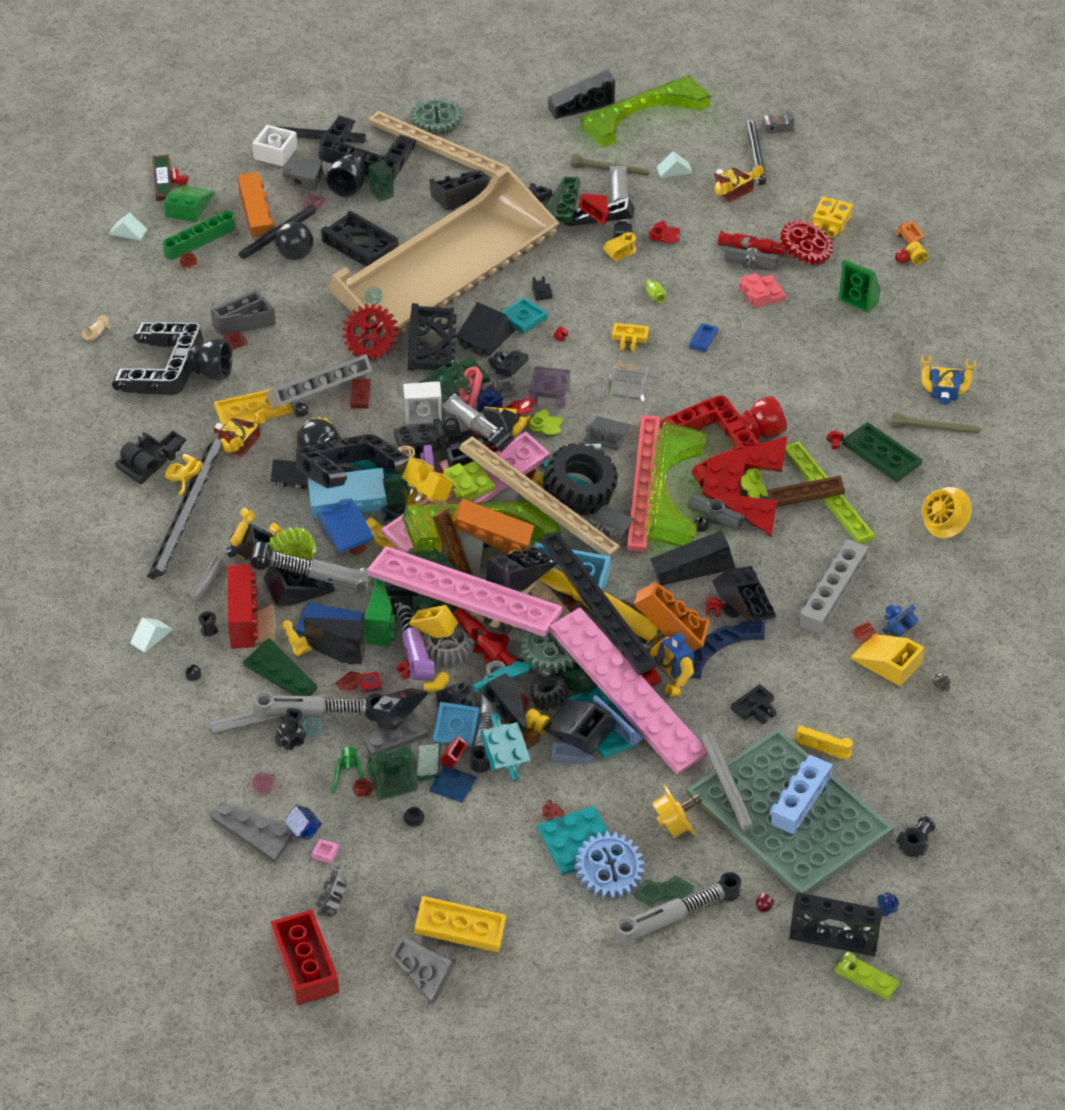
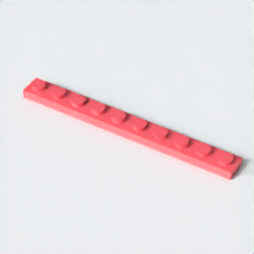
(646, 451)

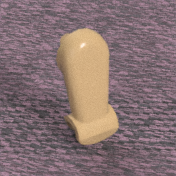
(92, 333)

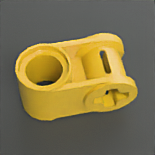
(620, 247)

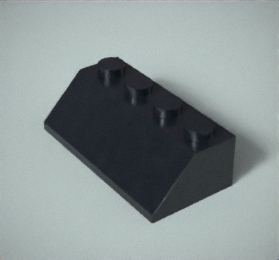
(286, 472)

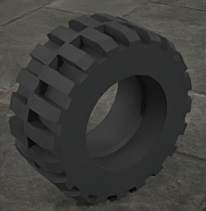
(585, 461)

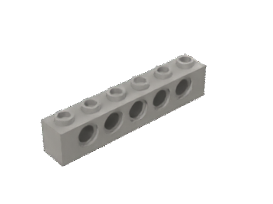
(318, 381)
(833, 586)

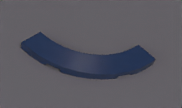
(723, 637)

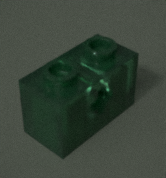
(381, 181)
(577, 679)

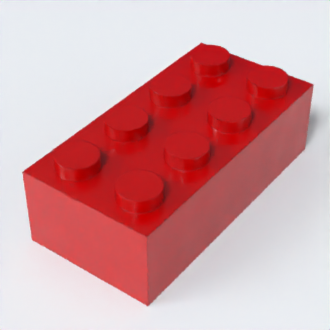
(242, 606)
(305, 957)

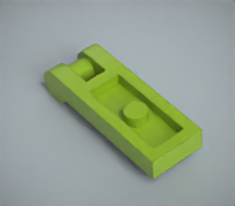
(867, 976)

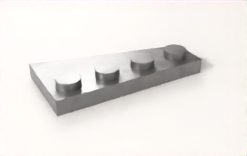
(260, 832)
(438, 946)

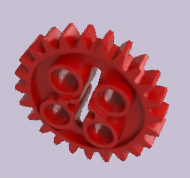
(806, 242)
(361, 319)

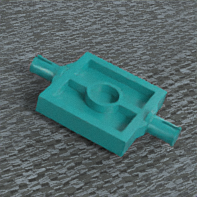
(505, 746)

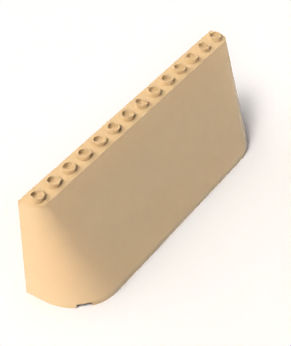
(452, 252)

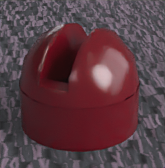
(764, 902)

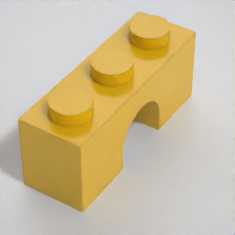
(432, 484)

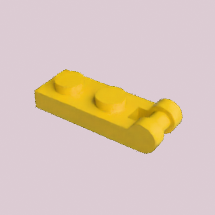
(824, 742)

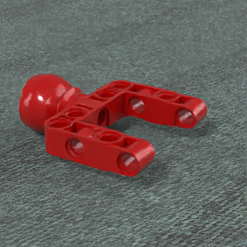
(744, 430)

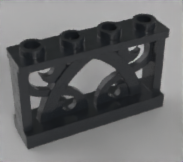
(337, 235)
(417, 319)
(814, 931)

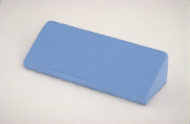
(622, 726)

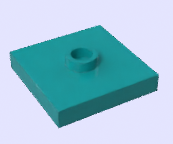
(525, 315)

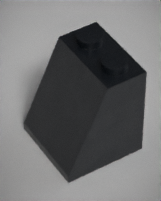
(484, 330)

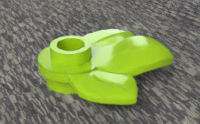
(544, 423)
(753, 483)

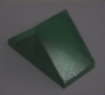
(395, 491)

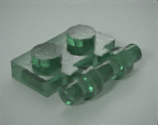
(446, 381)

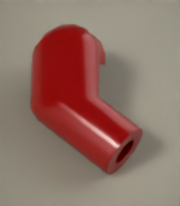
(176, 178)

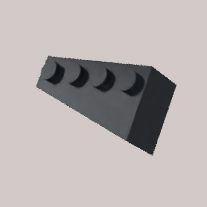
(583, 96)
(694, 560)

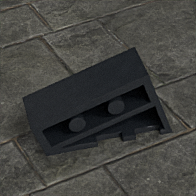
(458, 190)

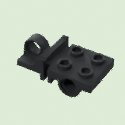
(424, 434)
(148, 455)

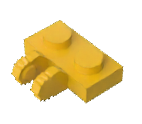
(630, 333)

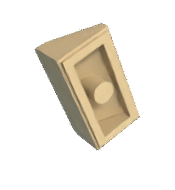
(266, 624)

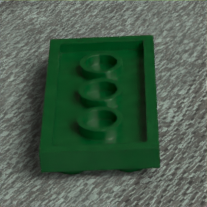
(882, 451)

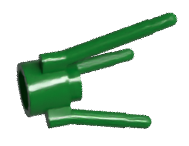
(348, 760)

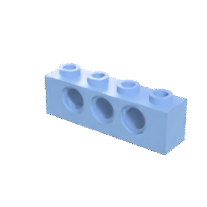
(800, 794)

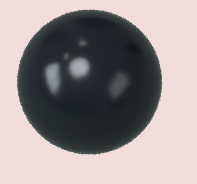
(294, 240)

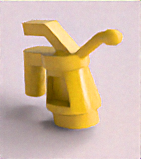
(178, 472)

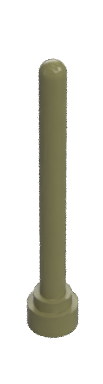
(577, 161)
(900, 420)

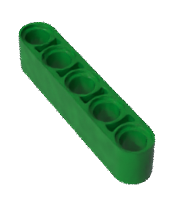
(199, 234)

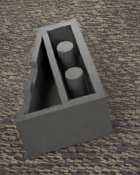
(243, 314)

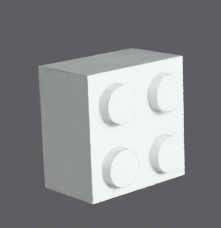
(274, 145)
(422, 402)

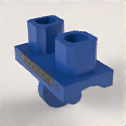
(906, 616)

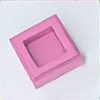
(325, 851)

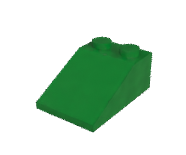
(187, 203)
(858, 286)
(379, 618)

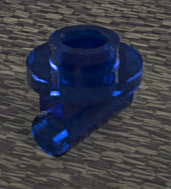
(888, 903)

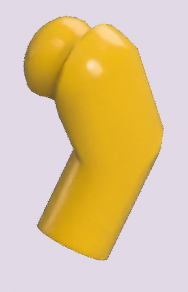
(438, 684)

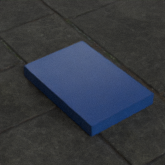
(323, 611)

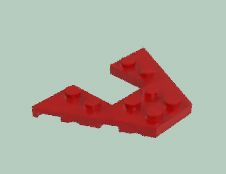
(725, 474)

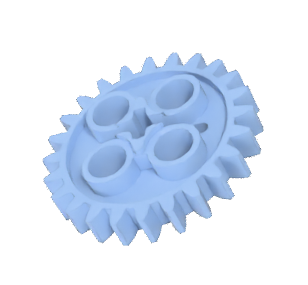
(592, 869)

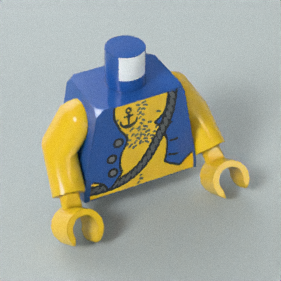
(946, 383)
(676, 660)

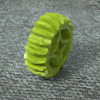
(294, 543)

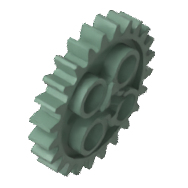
(448, 115)
(545, 652)

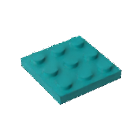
(567, 834)

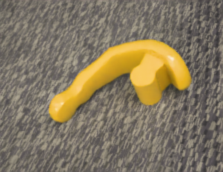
(298, 644)

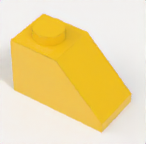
(435, 621)

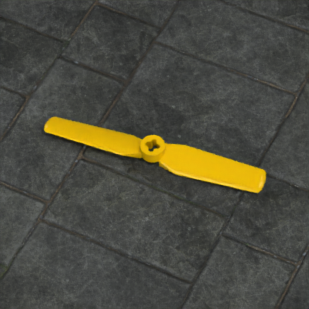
(637, 622)

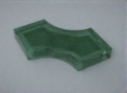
(655, 892)

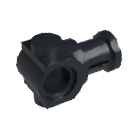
(290, 732)
(914, 839)

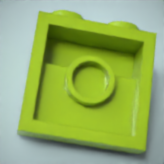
(469, 481)

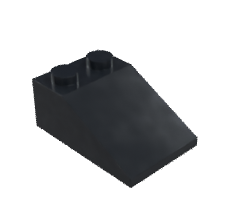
(294, 587)
(336, 638)

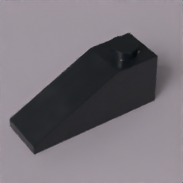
(506, 700)
(397, 706)

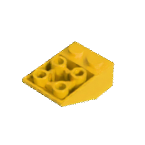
(890, 657)

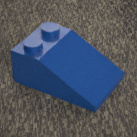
(344, 525)

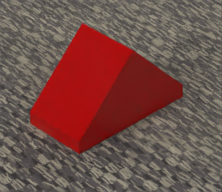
(595, 206)

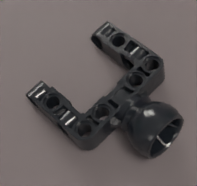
(351, 163)
(189, 354)
(322, 450)

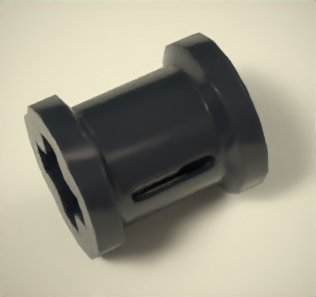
(204, 620)

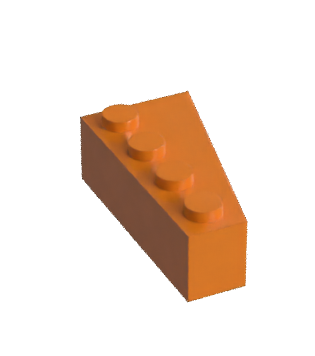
(254, 203)
(492, 527)
(672, 615)

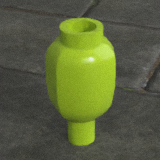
(655, 291)

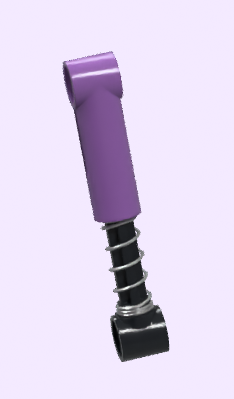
(420, 666)

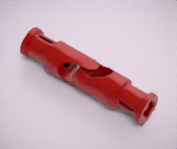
(764, 245)
(492, 646)

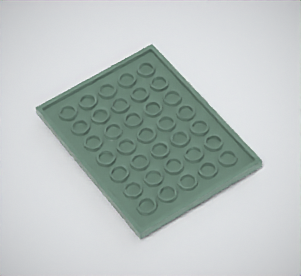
(828, 839)

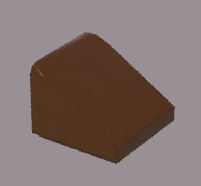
(531, 738)

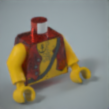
(735, 183)
(240, 434)

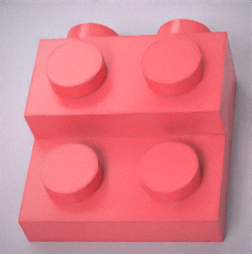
(761, 290)

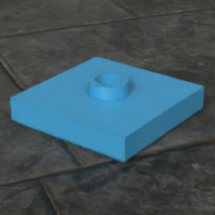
(456, 721)

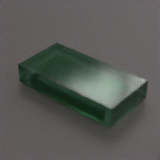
(428, 762)

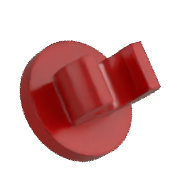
(835, 438)
(714, 603)
(404, 666)

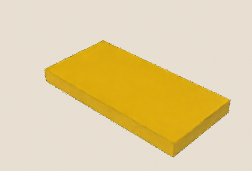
(246, 407)
(460, 924)

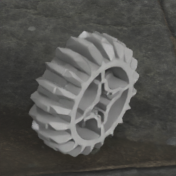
(448, 648)

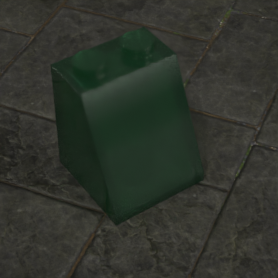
(392, 772)

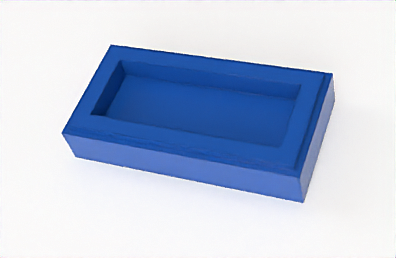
(703, 337)

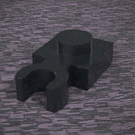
(540, 192)
(541, 290)

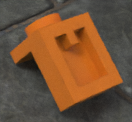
(910, 232)

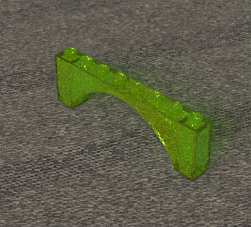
(683, 92)
(665, 520)
(424, 533)

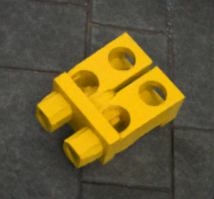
(831, 217)

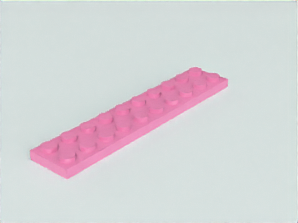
(522, 454)
(465, 591)
(628, 691)

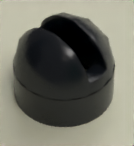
(301, 409)
(704, 524)
(195, 672)

